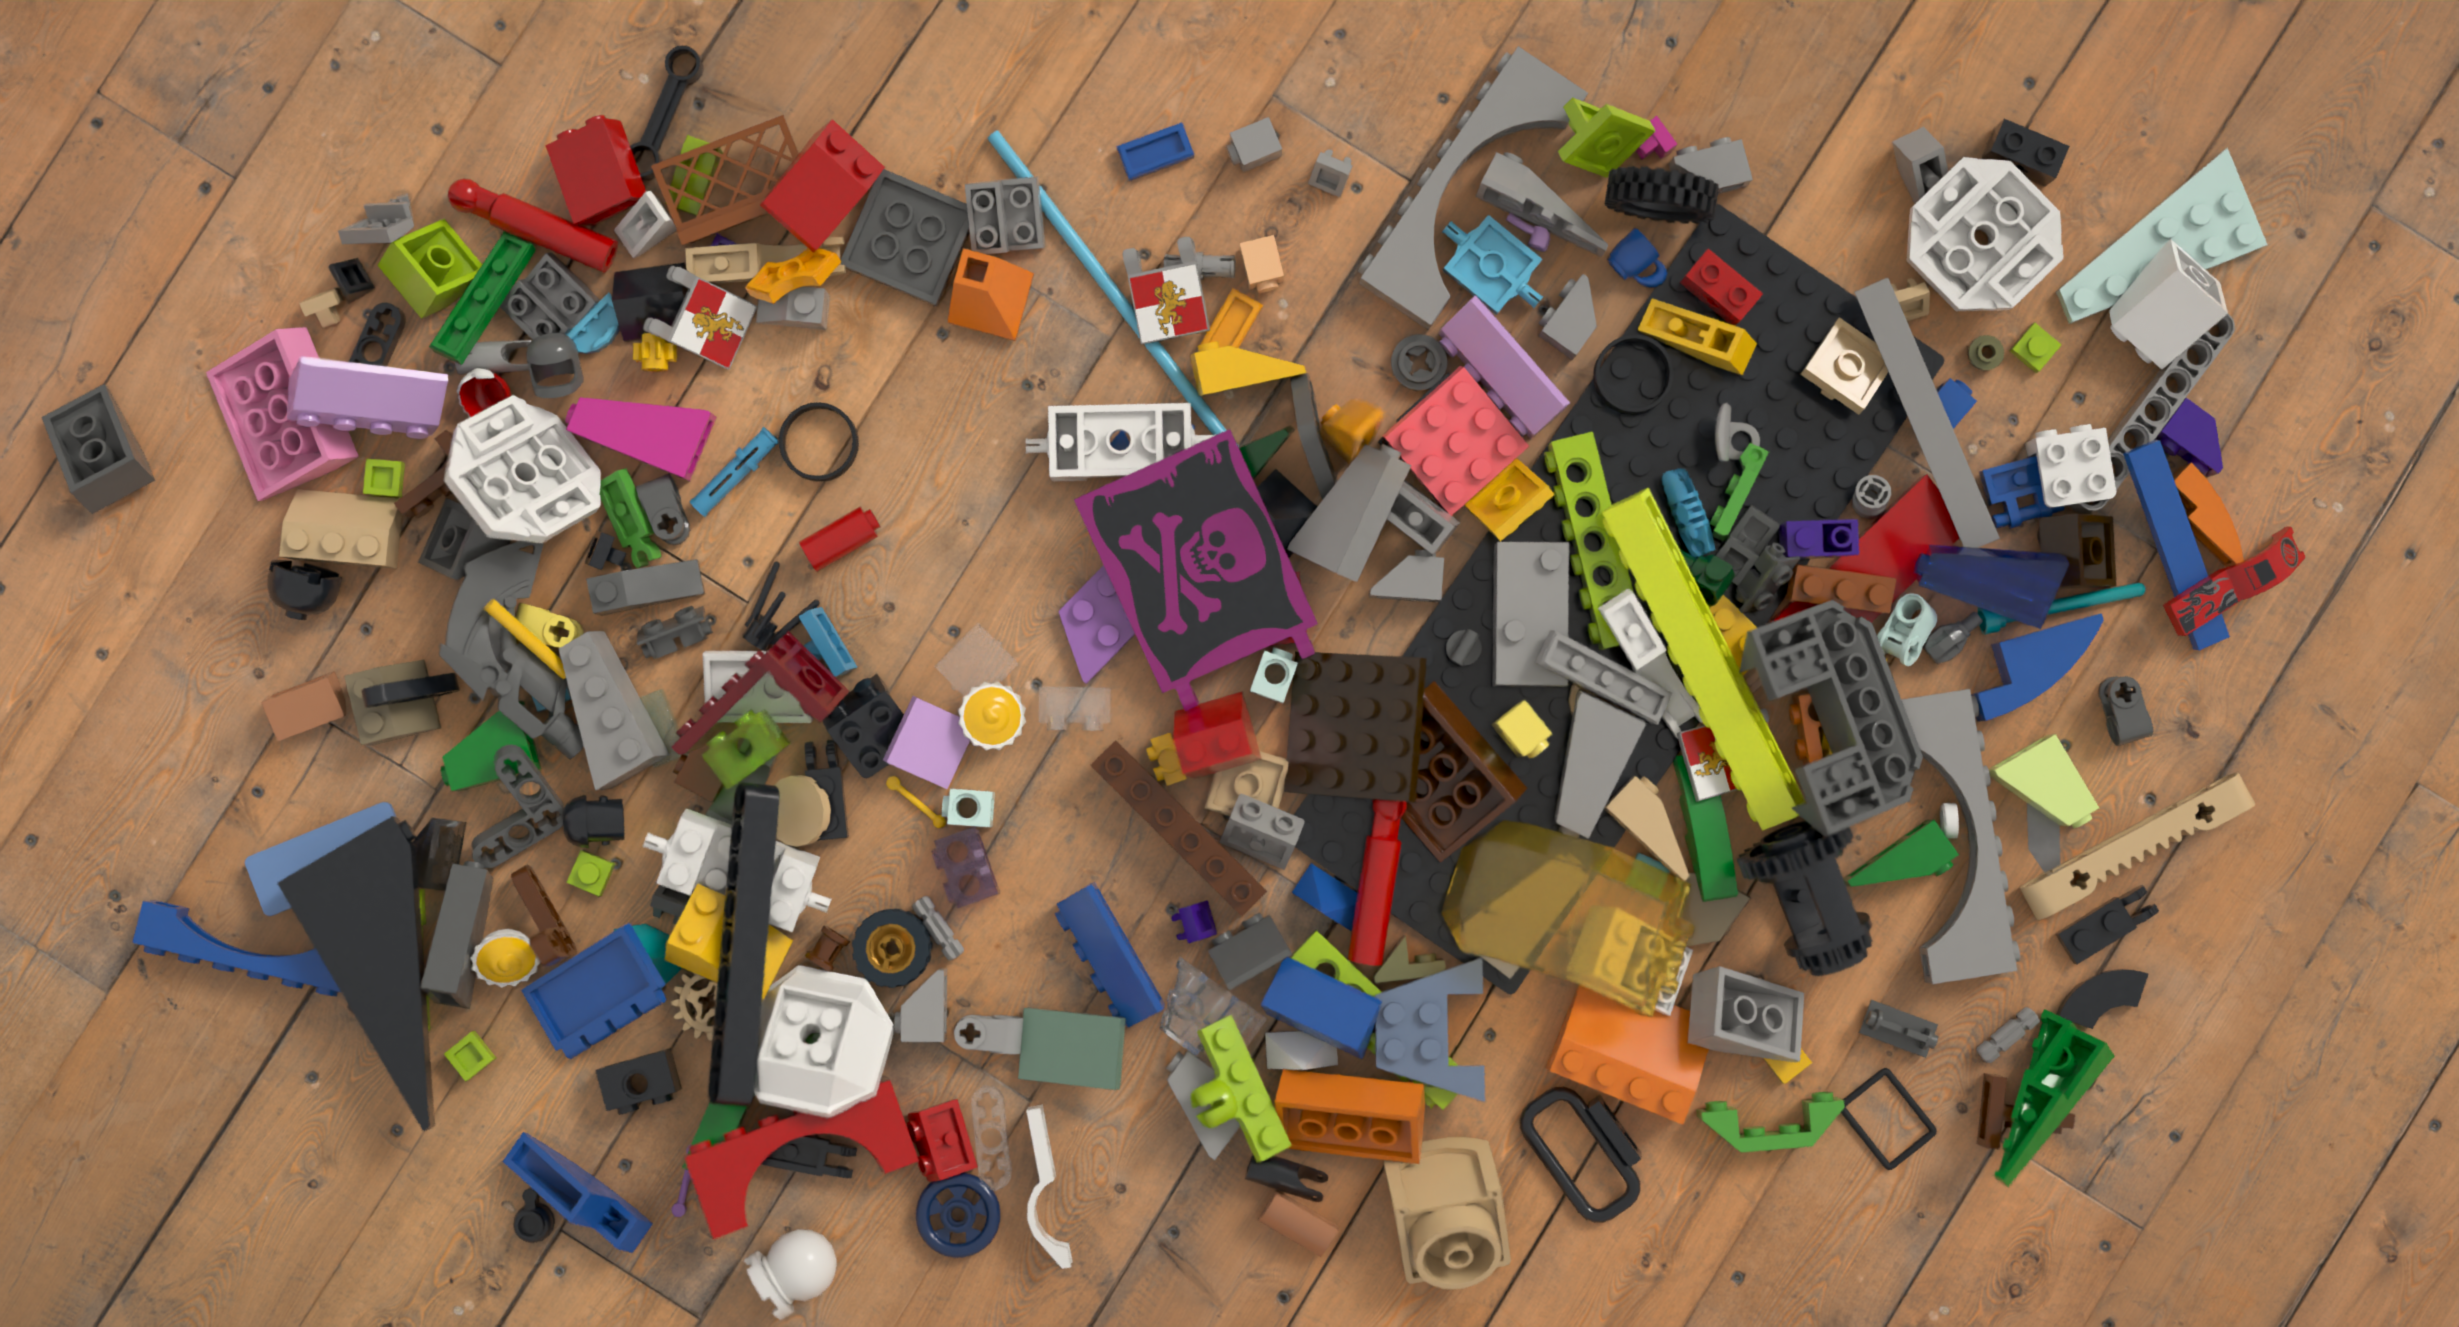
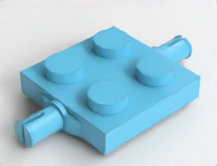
(1492, 264)

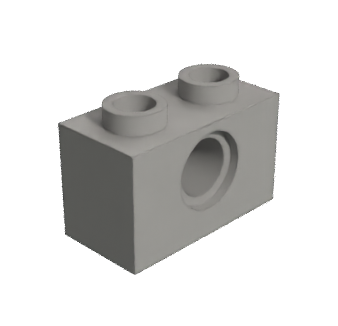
(1421, 518)

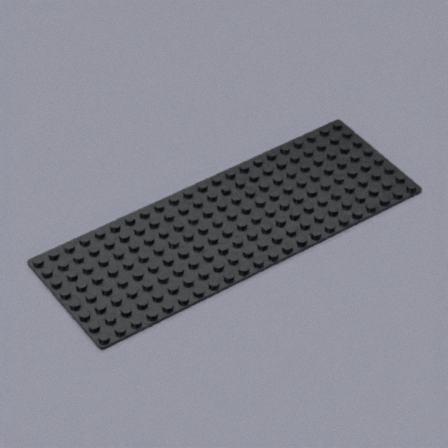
(1809, 474)

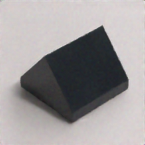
(351, 279)

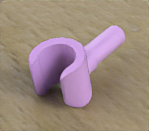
(1539, 235)

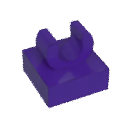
(1197, 922)

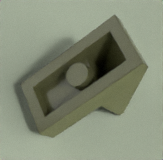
(1397, 965)

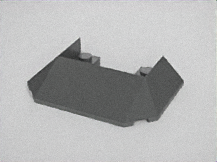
(1856, 706)

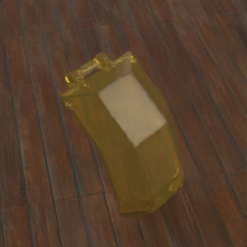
(1570, 912)

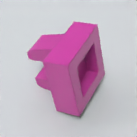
(1659, 141)

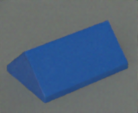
(1322, 1007)

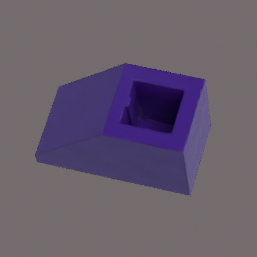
(2193, 437)
(1819, 538)

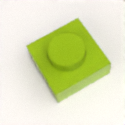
(2035, 347)
(384, 478)
(591, 873)
(470, 1056)

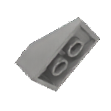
(1745, 1015)

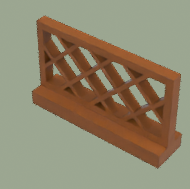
(736, 212)

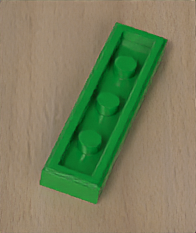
(482, 298)

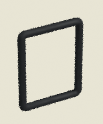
(1913, 1148)

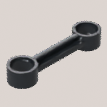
(666, 106)

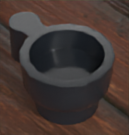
(534, 1220)

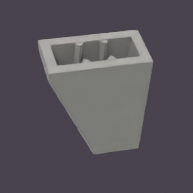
(1186, 1075)

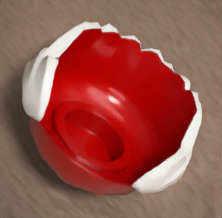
(481, 390)

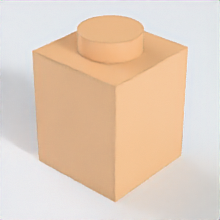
(1262, 264)

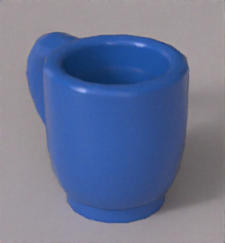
(1633, 256)

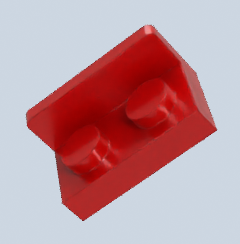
(941, 1141)

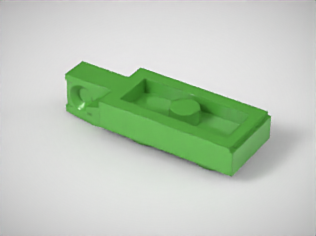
(1738, 488)

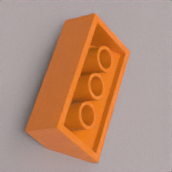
(1352, 1115)

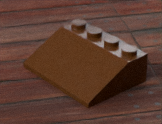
(1458, 779)

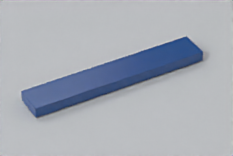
(2171, 531)

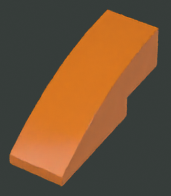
(2208, 515)

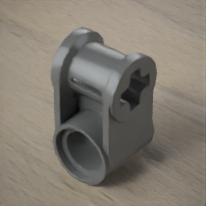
(663, 503)
(2127, 715)

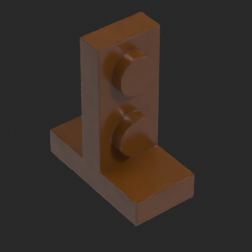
(420, 499)
(1994, 1112)

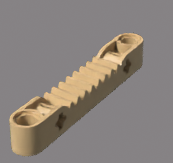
(2221, 803)

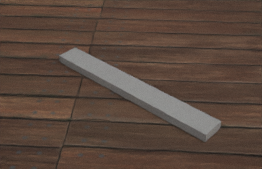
(1926, 414)

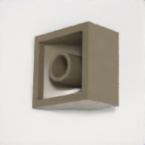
(390, 721)

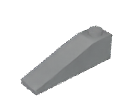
(1525, 195)

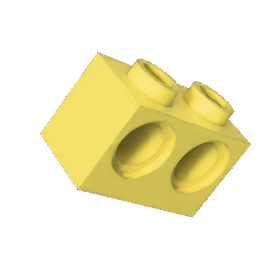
(1522, 730)

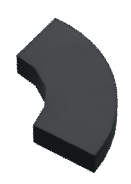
(2100, 993)

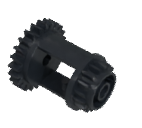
(1813, 896)

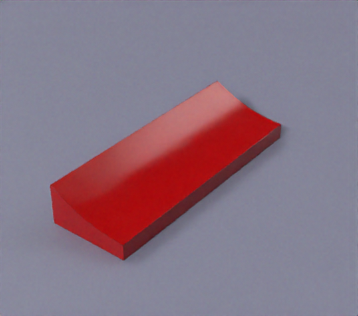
(1895, 542)

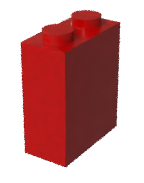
(596, 170)

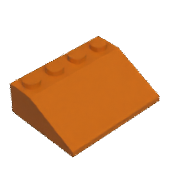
(1629, 1054)

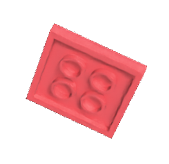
(1455, 440)

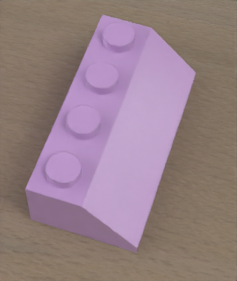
(1502, 368)
(366, 397)

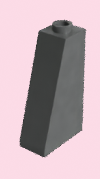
(458, 931)

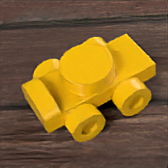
(1165, 752)

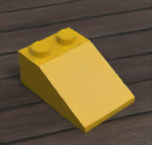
(698, 935)

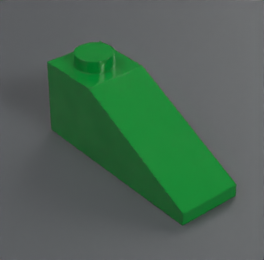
(1914, 855)

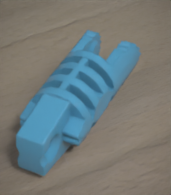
(1688, 512)

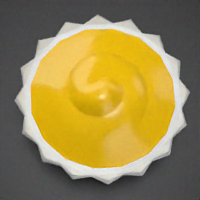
(992, 716)
(504, 958)

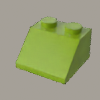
(430, 267)

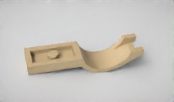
(744, 261)

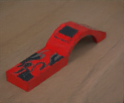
(2234, 583)

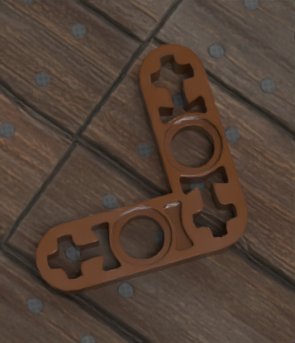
(553, 942)

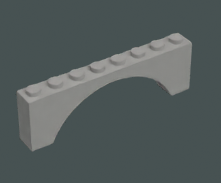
(1521, 98)
(1978, 932)

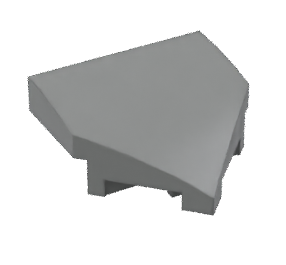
(383, 223)

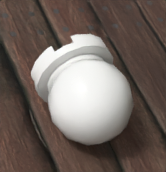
(796, 1269)

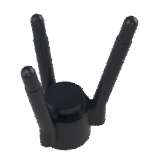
(761, 628)

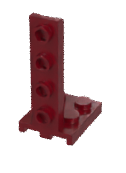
(792, 670)

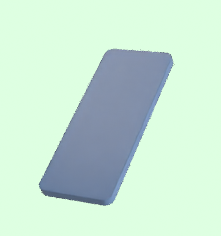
(286, 858)

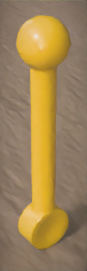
(894, 783)

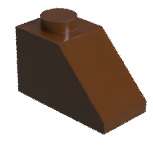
(697, 775)

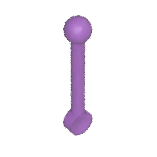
(680, 1208)

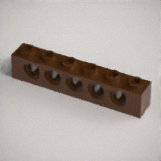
(1178, 828)

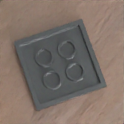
(908, 237)

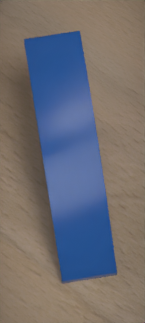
(2035, 664)
(577, 1193)

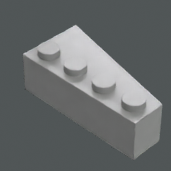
(609, 712)

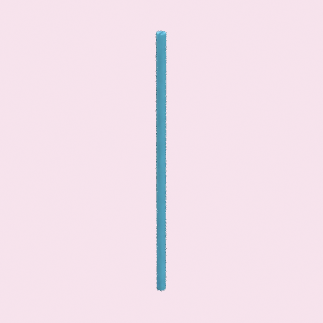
(1108, 287)

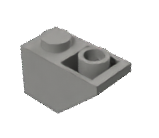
(1722, 162)
(1573, 320)

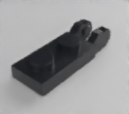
(832, 782)
(2104, 925)
(809, 1156)

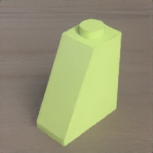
(2047, 781)

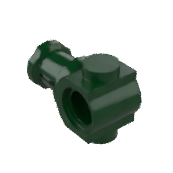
(1711, 575)

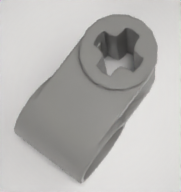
(998, 1033)

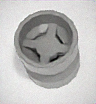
(1871, 504)

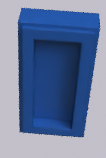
(1155, 151)

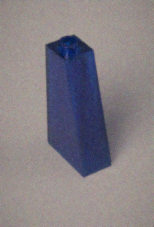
(1997, 580)

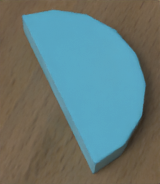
(596, 328)

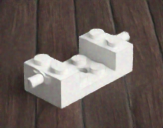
(1082, 433)
(701, 855)

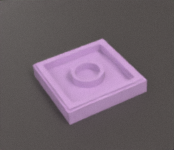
(928, 743)

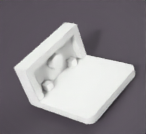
(2073, 465)

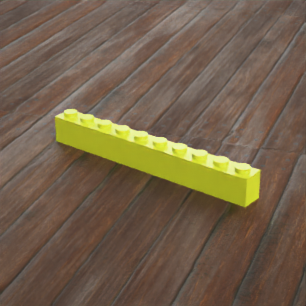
(1704, 659)

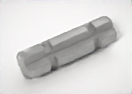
(938, 928)
(2007, 1035)

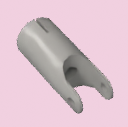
(493, 357)

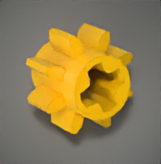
(654, 353)

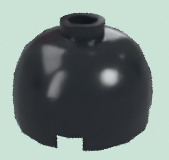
(302, 588)

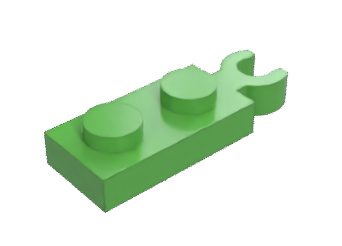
(628, 517)

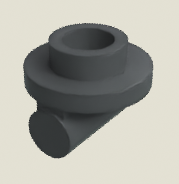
(1464, 647)

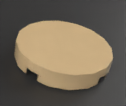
(802, 811)

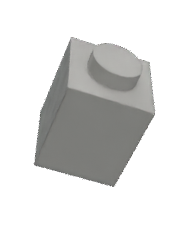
(1254, 145)

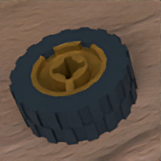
(910, 938)

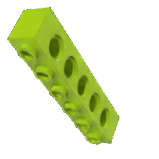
(1582, 451)
(1319, 950)

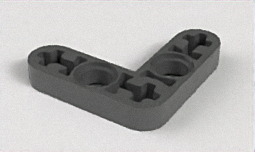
(1310, 433)
(531, 806)

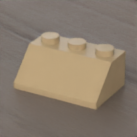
(342, 529)

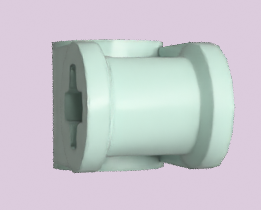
(1905, 632)

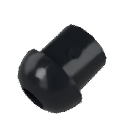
(593, 821)

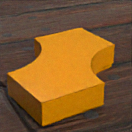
(782, 277)

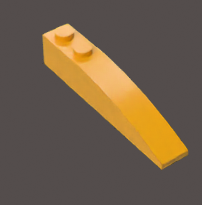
(1351, 427)

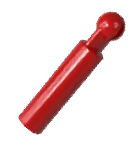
(534, 224)
(1377, 884)

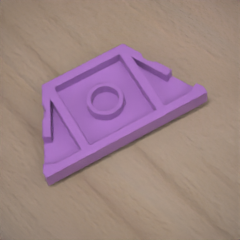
(1095, 624)

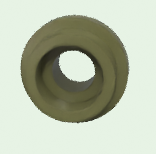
(1976, 357)

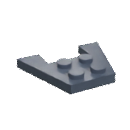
(1414, 1030)

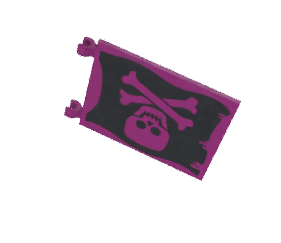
(1197, 563)

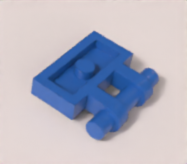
(2013, 481)

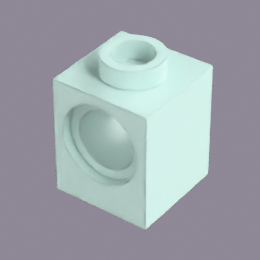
(1262, 687)
(984, 813)

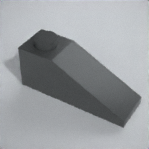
(644, 587)

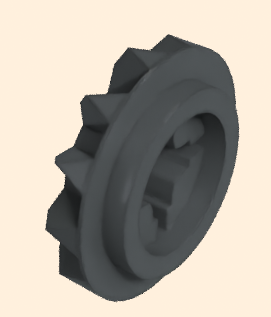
(1415, 346)

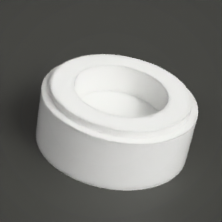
(1949, 820)

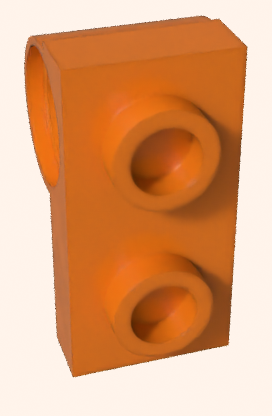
(1808, 745)

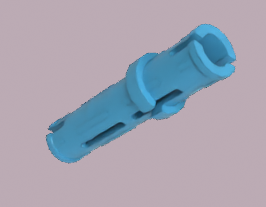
(704, 502)

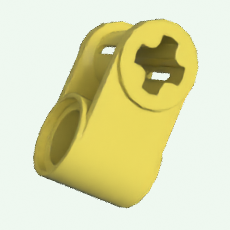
(546, 625)

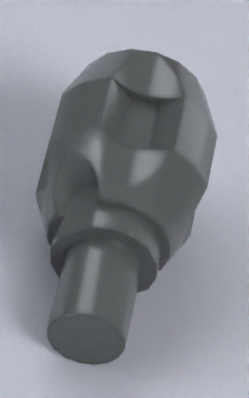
(1950, 639)

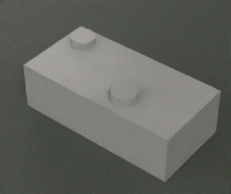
(1527, 604)

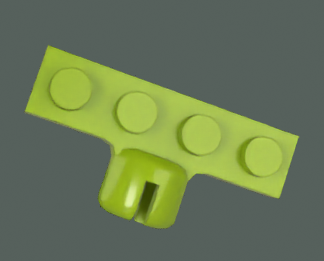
(1237, 1091)

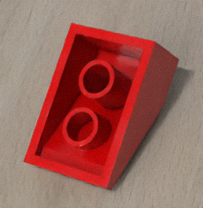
(822, 185)

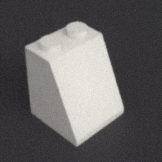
(2168, 306)

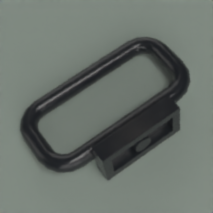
(1607, 1133)

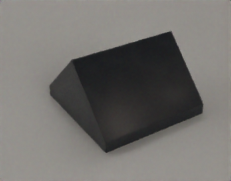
(645, 295)

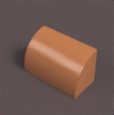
(305, 706)
(1298, 1223)

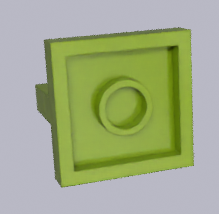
(1602, 136)

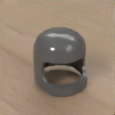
(551, 356)

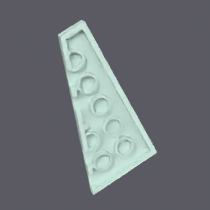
(2204, 217)

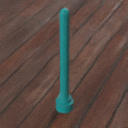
(1993, 622)

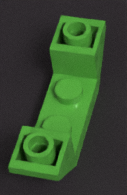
(1817, 1116)

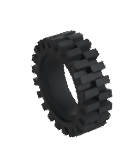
(1661, 195)

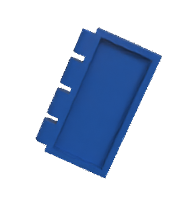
(596, 992)

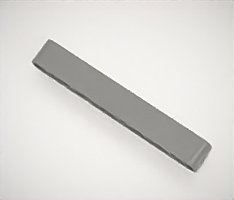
(2162, 400)

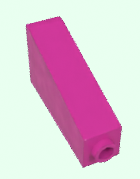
(649, 433)

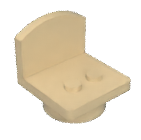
(1449, 1213)

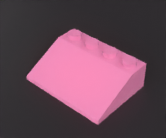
(254, 404)

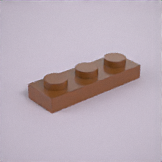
(1845, 587)

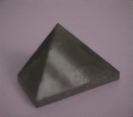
(437, 849)

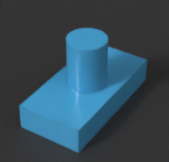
(826, 642)

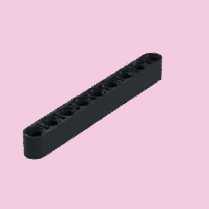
(743, 944)

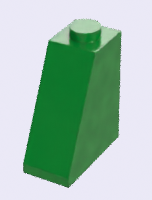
(472, 759)

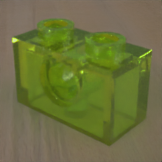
(765, 740)

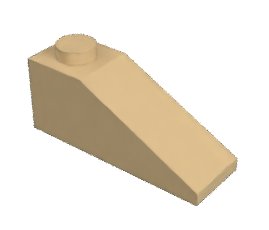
(1646, 820)

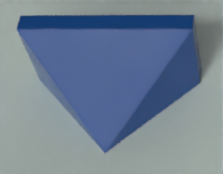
(1327, 895)

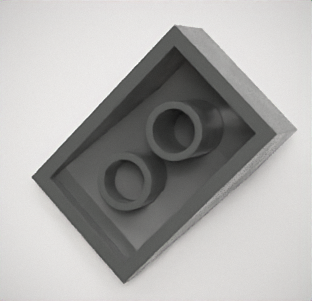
(97, 450)

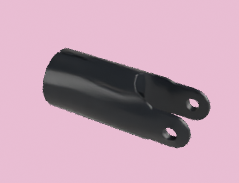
(1285, 1176)

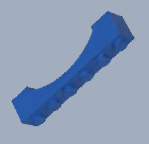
(169, 928)

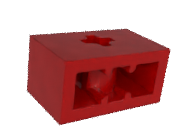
(1721, 288)

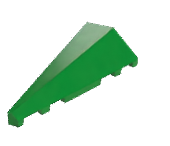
(2058, 1076)

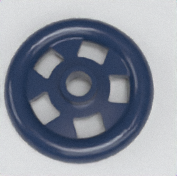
(940, 1239)

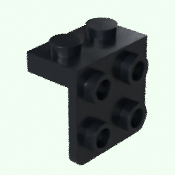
(865, 725)

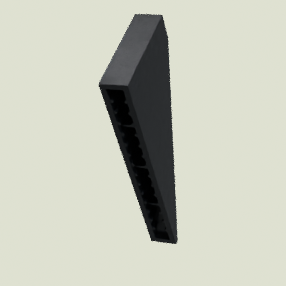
(368, 930)

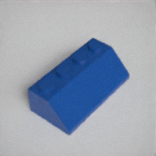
(1110, 955)

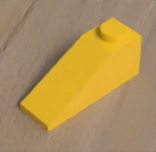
(1698, 336)
(1234, 368)

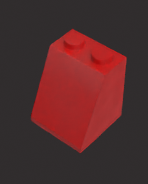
(1215, 736)

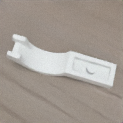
(1648, 656)
(1058, 1250)

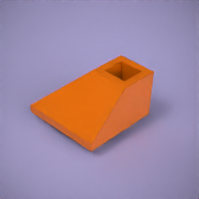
(989, 295)

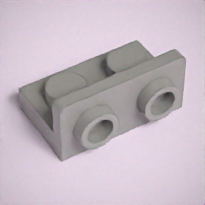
(1262, 831)

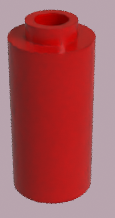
(840, 538)

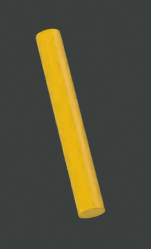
(526, 637)

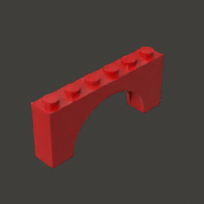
(726, 1168)

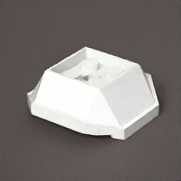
(2019, 226)
(525, 443)
(843, 1062)

